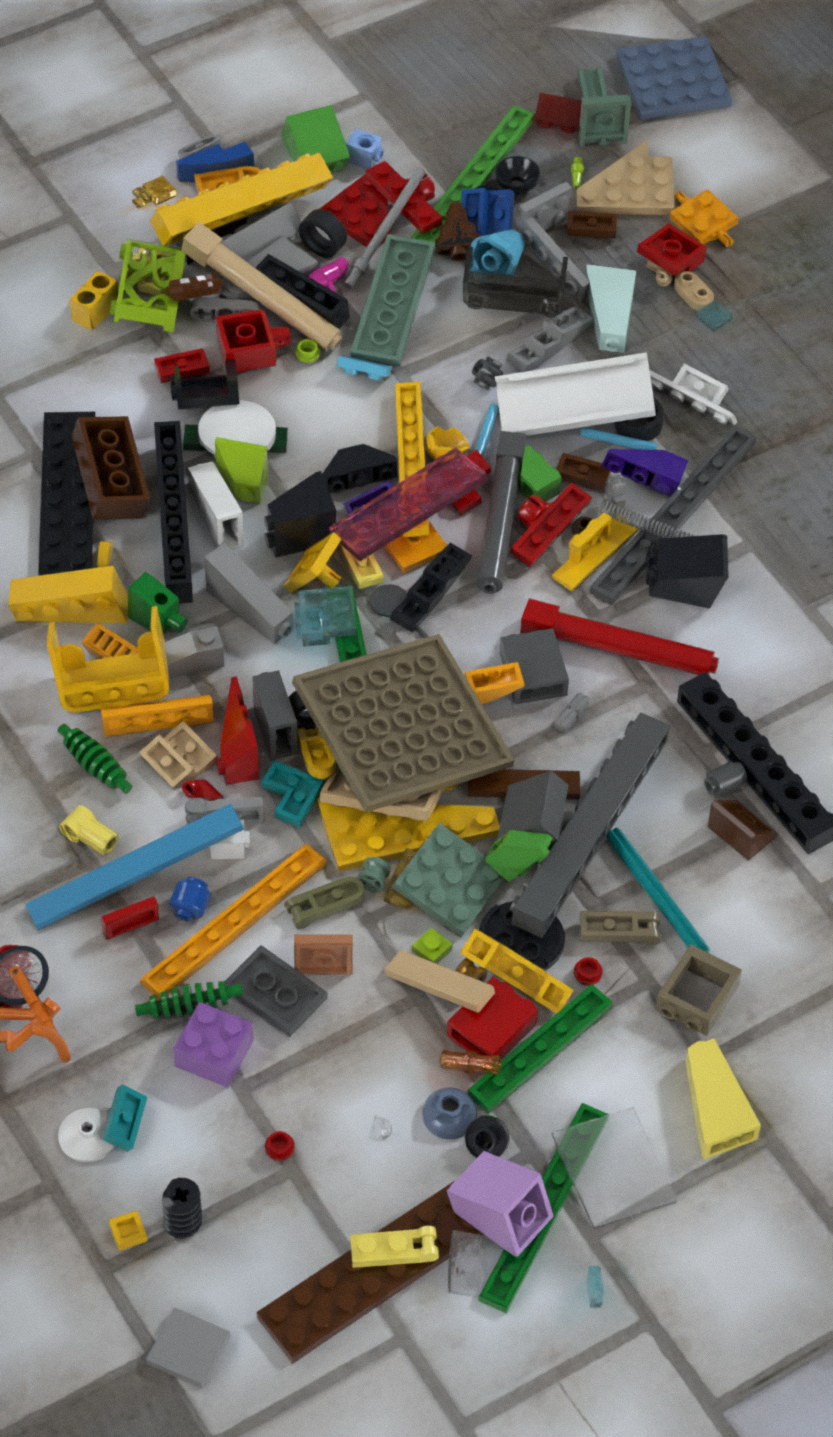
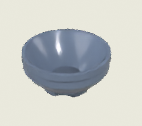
(449, 1123)

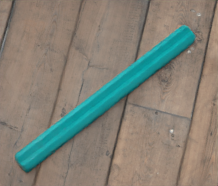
(655, 889)

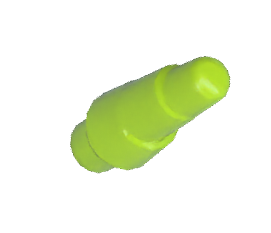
(577, 171)

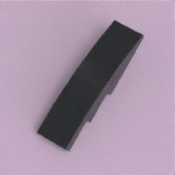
(431, 587)

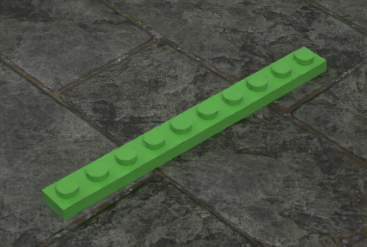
(482, 164)

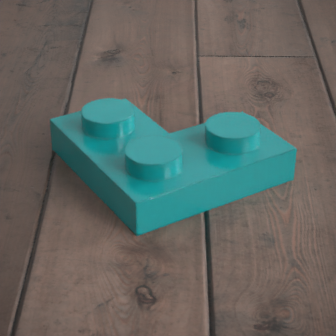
(297, 789)

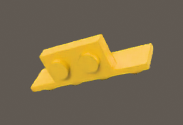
(592, 549)

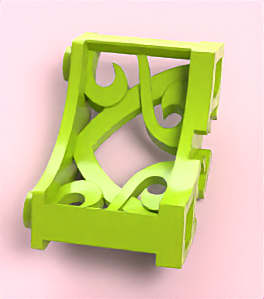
(134, 307)

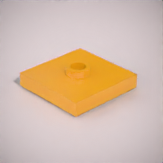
(415, 551)

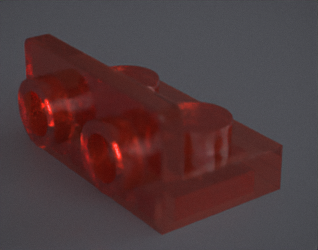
(558, 112)

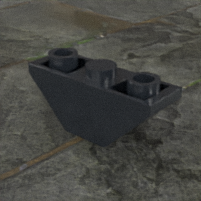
(358, 467)

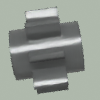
(486, 371)

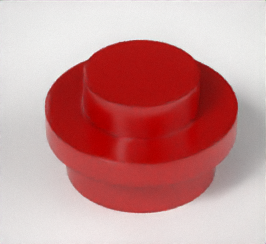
(588, 971)
(279, 1146)

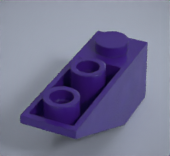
(651, 468)

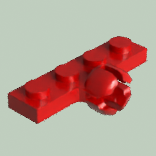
(417, 208)
(547, 522)

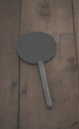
(387, 599)

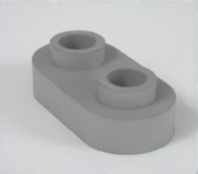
(200, 145)

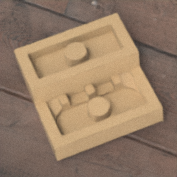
(179, 755)

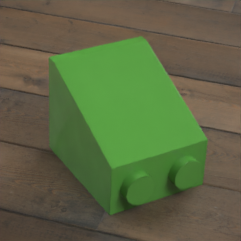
(316, 133)

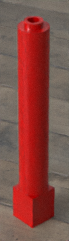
(617, 640)

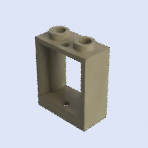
(709, 968)

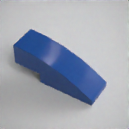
(214, 159)

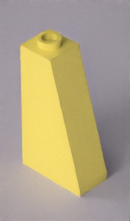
(718, 1102)

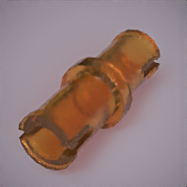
(470, 1062)

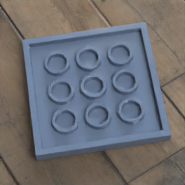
(673, 78)

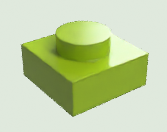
(432, 946)

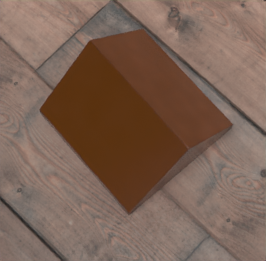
(739, 827)

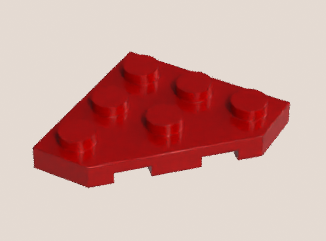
(360, 210)

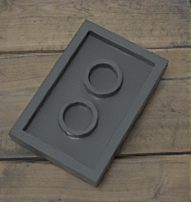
(277, 990)

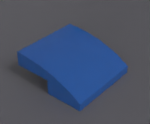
(489, 210)

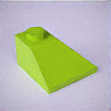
(242, 468)

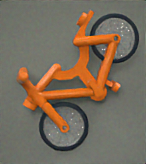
(22, 980)

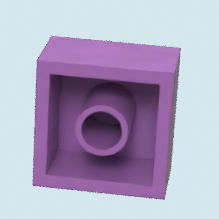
(213, 1044)

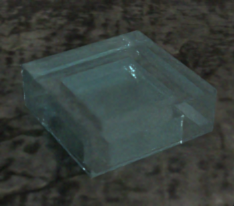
(714, 316)
(595, 1286)

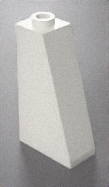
(217, 505)

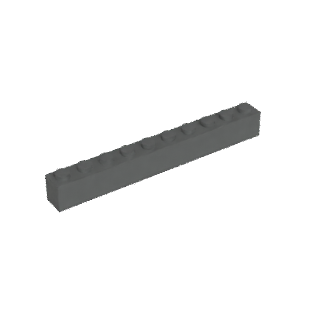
(589, 825)

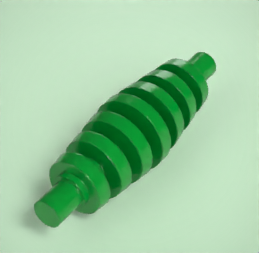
(94, 758)
(188, 1000)

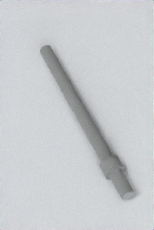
(361, 264)

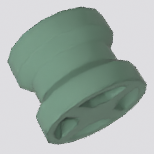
(374, 874)

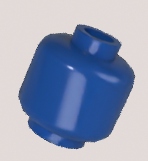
(190, 898)

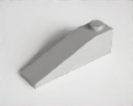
(194, 650)

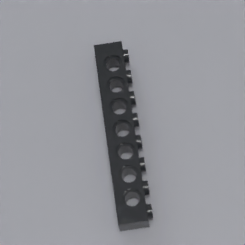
(173, 510)
(785, 795)

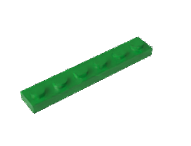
(540, 1048)

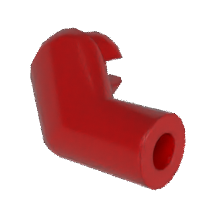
(201, 789)

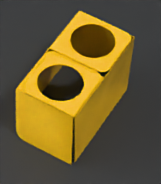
(97, 284)

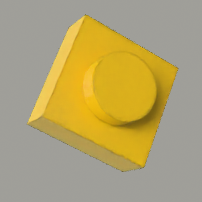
(127, 1230)

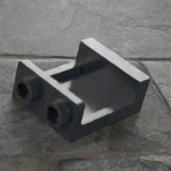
(206, 391)

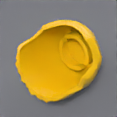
(442, 441)

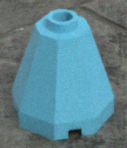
(498, 252)

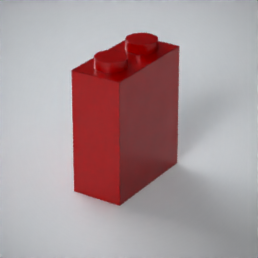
(497, 1025)

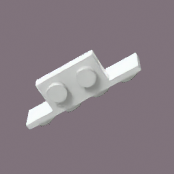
(697, 389)

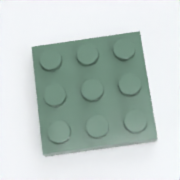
(448, 880)

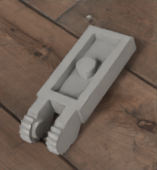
(247, 809)

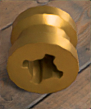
(467, 968)

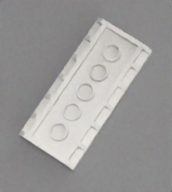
(576, 395)

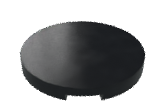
(540, 951)

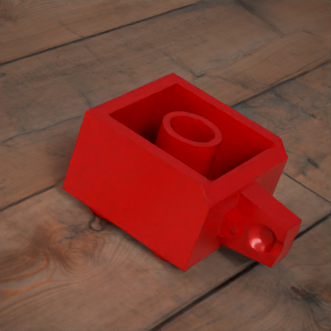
(249, 340)

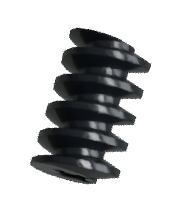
(182, 1208)

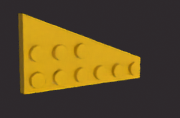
(362, 835)

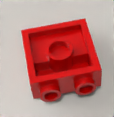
(673, 250)

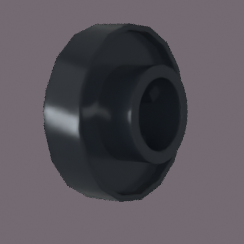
(487, 1135)

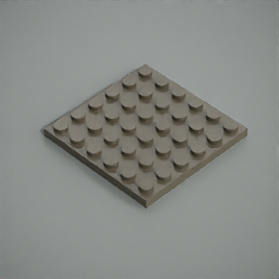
(402, 722)

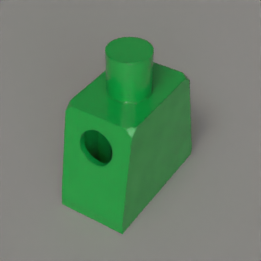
(149, 592)

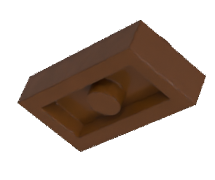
(592, 224)
(583, 472)

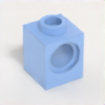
(364, 148)

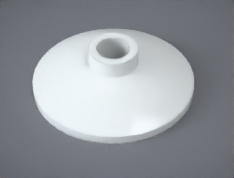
(84, 1145)

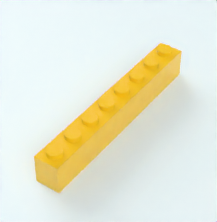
(241, 198)

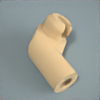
(662, 276)

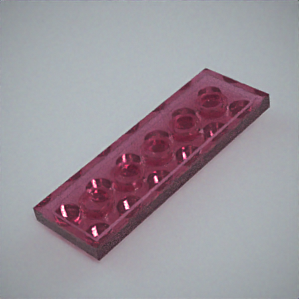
(408, 504)

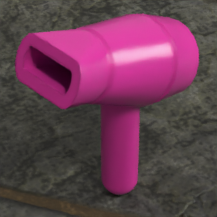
(330, 273)

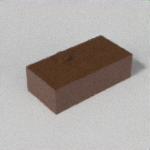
(110, 468)

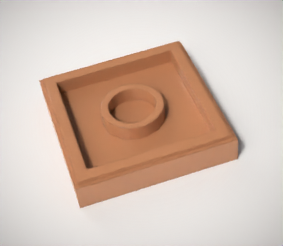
(323, 954)

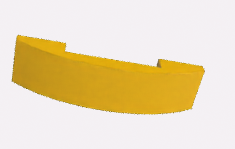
(517, 971)

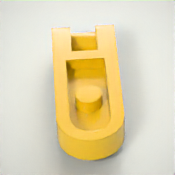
(316, 753)

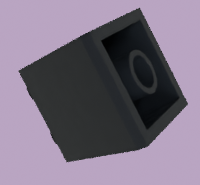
(300, 517)
(688, 569)

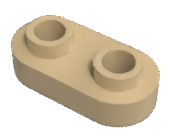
(690, 288)

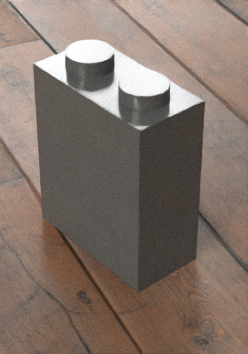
(539, 664)
(275, 715)
(535, 805)

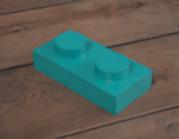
(124, 1118)

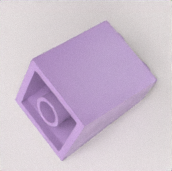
(502, 1201)

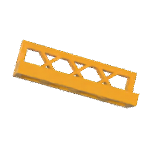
(157, 715)

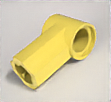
(83, 826)

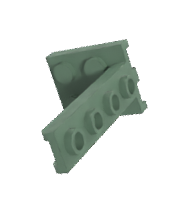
(602, 116)

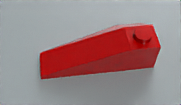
(238, 741)

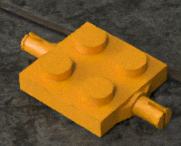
(704, 217)

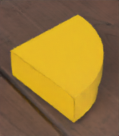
(105, 553)

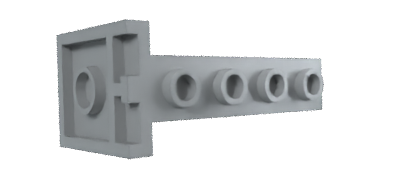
(540, 215)

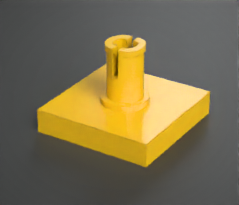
(313, 565)

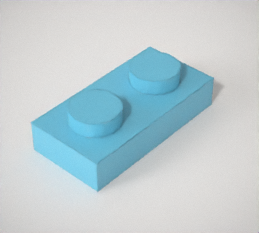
(353, 365)

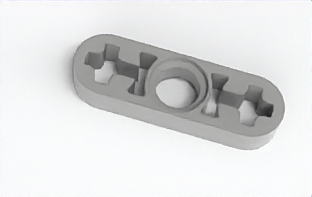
(218, 304)

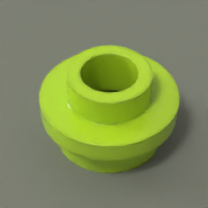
(307, 351)

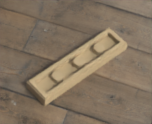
(439, 981)

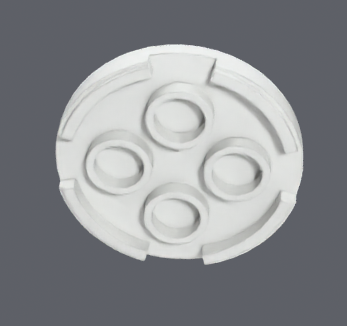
(238, 422)

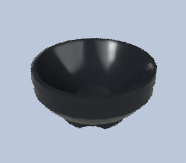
(517, 169)

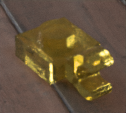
(154, 191)

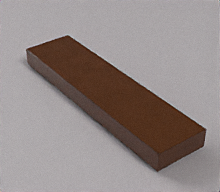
(497, 783)

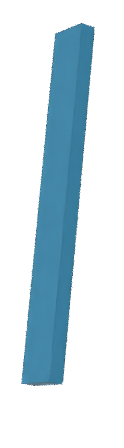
(134, 866)

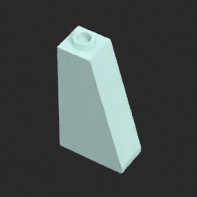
(610, 303)

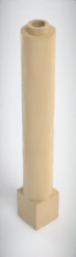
(207, 249)

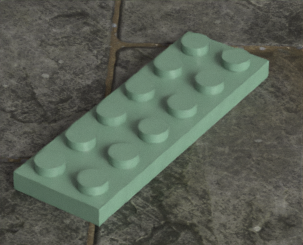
(393, 300)

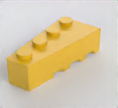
(70, 596)

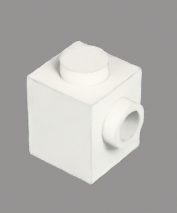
(231, 847)

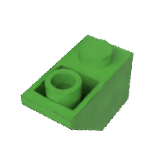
(538, 476)
(516, 852)

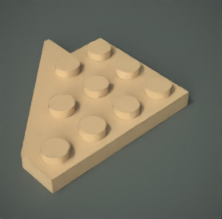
(631, 186)

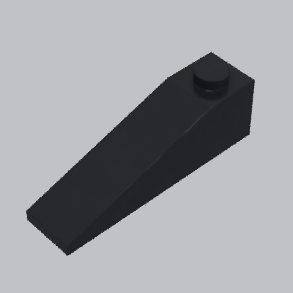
(310, 292)

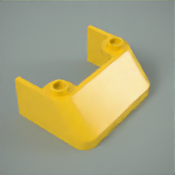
(110, 680)

